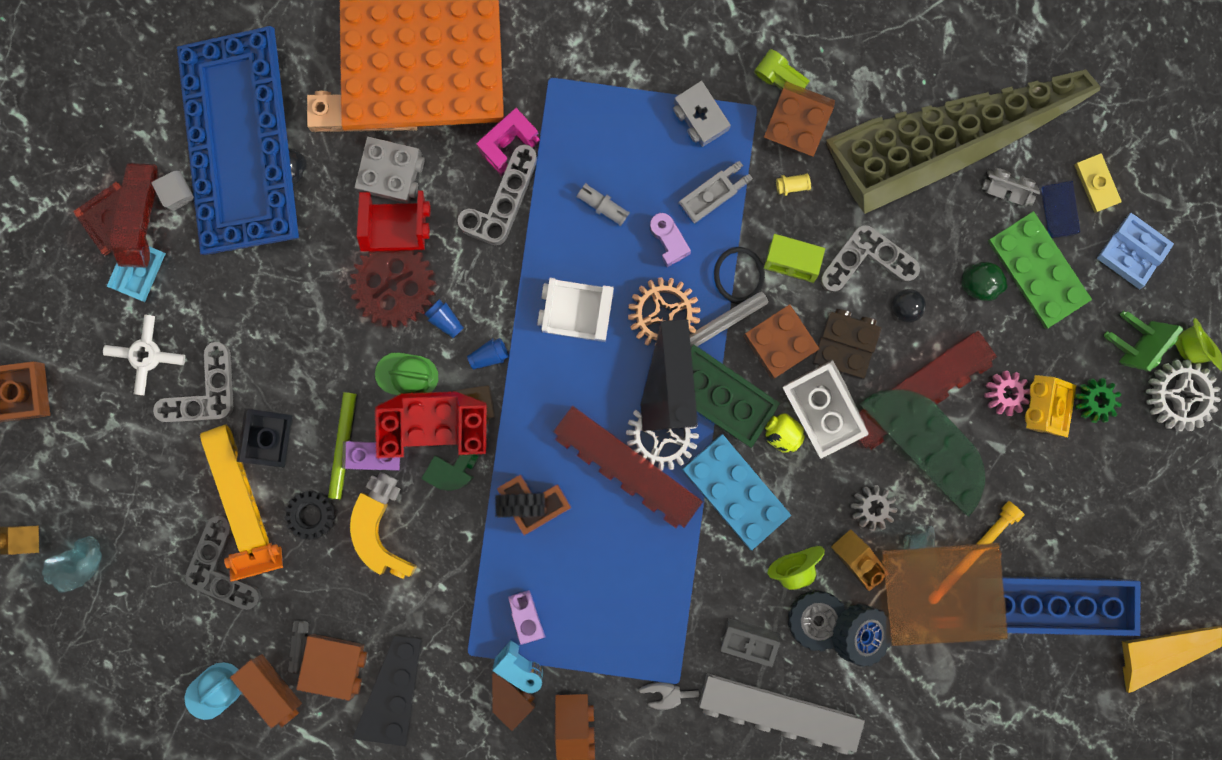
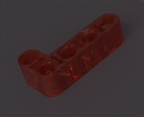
(133, 216)

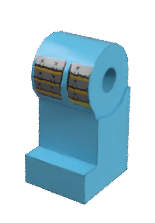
(518, 670)

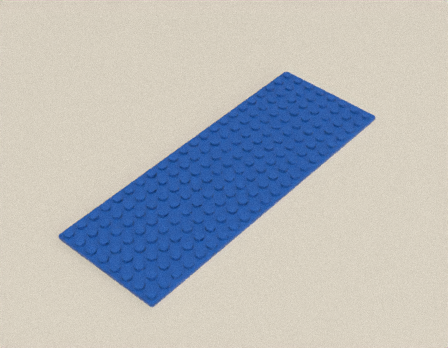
(609, 570)

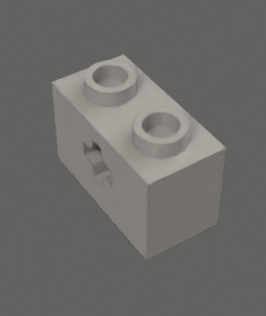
(699, 99)

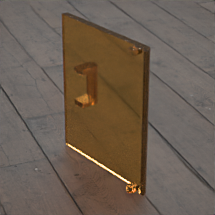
(945, 594)

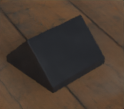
(264, 438)

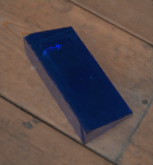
(1061, 209)

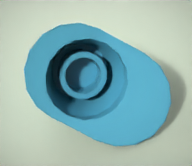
(212, 691)

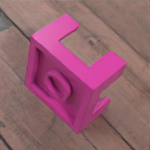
(503, 135)

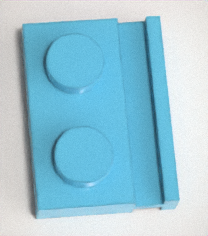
(135, 280)

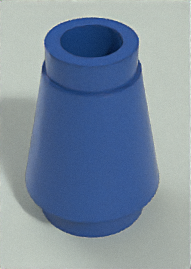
(444, 319)
(489, 354)

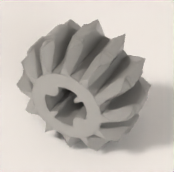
(882, 511)

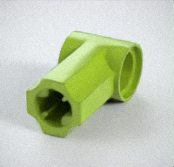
(776, 71)

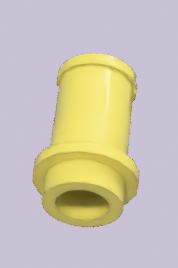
(793, 184)

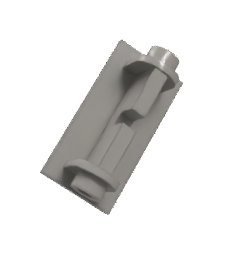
(1020, 189)

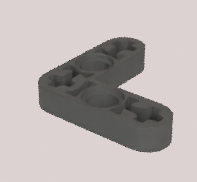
(211, 575)

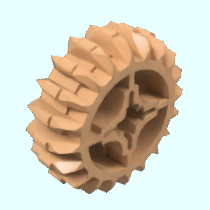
(655, 293)

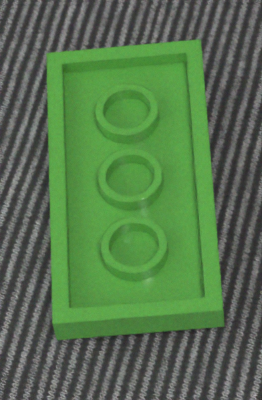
(1039, 270)

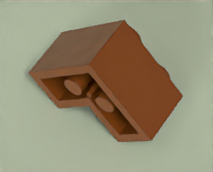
(555, 503)
(572, 729)

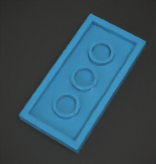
(736, 492)

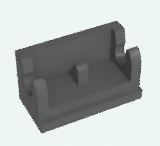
(750, 642)

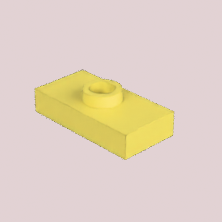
(1097, 183)

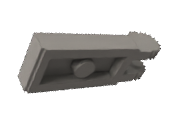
(713, 193)

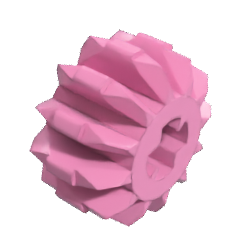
(1018, 393)

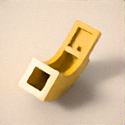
(366, 540)

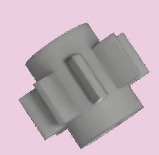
(383, 488)

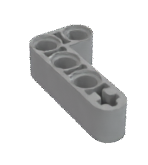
(503, 194)

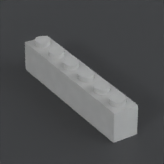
(782, 713)

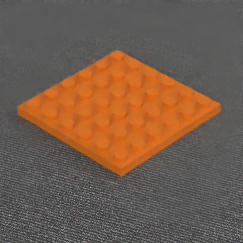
(420, 63)

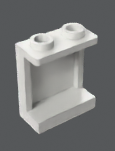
(576, 310)

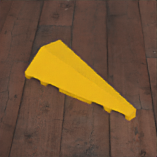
(1159, 655)

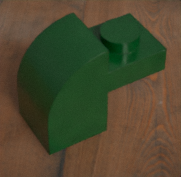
(449, 476)

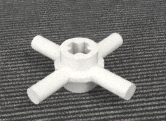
(143, 345)

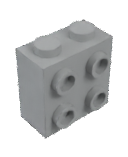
(389, 170)

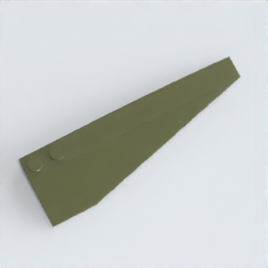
(915, 149)

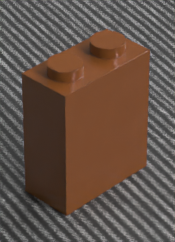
(267, 692)

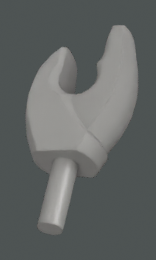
(670, 693)

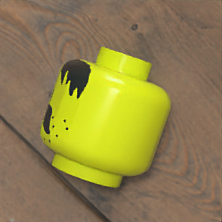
(784, 433)

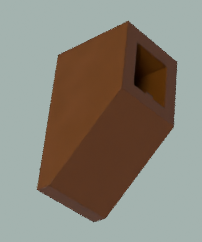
(509, 702)

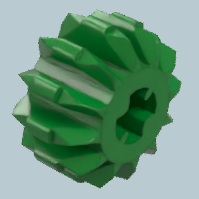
(1104, 393)

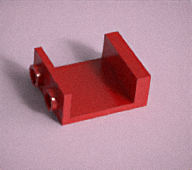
(392, 225)

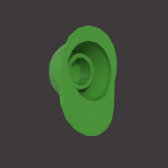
(406, 374)

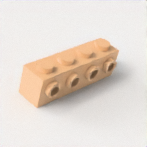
(325, 114)

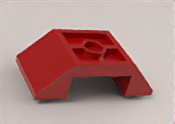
(429, 421)

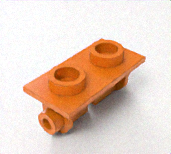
(262, 560)

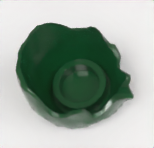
(984, 281)

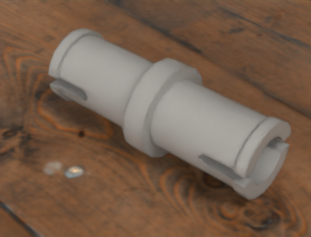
(603, 204)

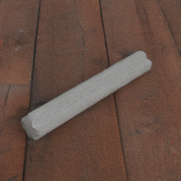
(728, 319)

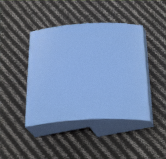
(1135, 251)

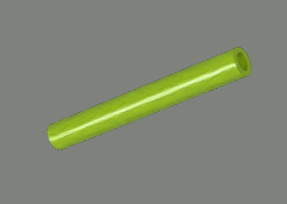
(343, 435)

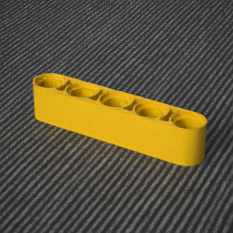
(234, 488)

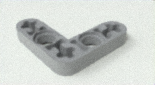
(861, 251)
(206, 402)

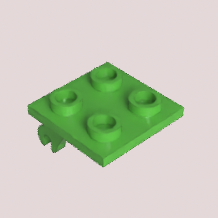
(1150, 348)

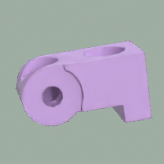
(666, 231)
(526, 617)

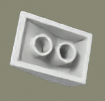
(826, 409)

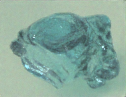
(73, 566)

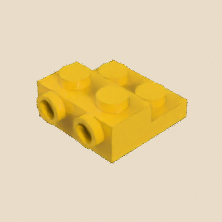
(1050, 405)

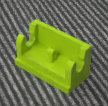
(794, 258)

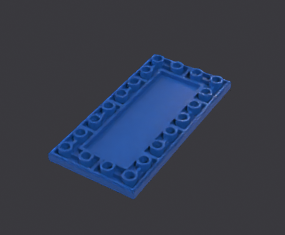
(237, 141)

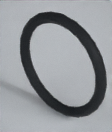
(717, 268)

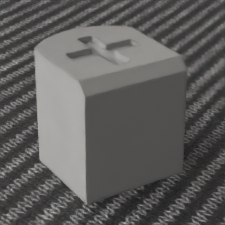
(173, 190)

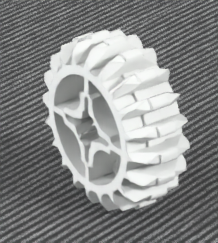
(1180, 404)
(653, 456)

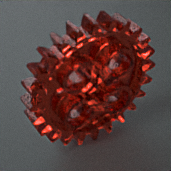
(405, 306)

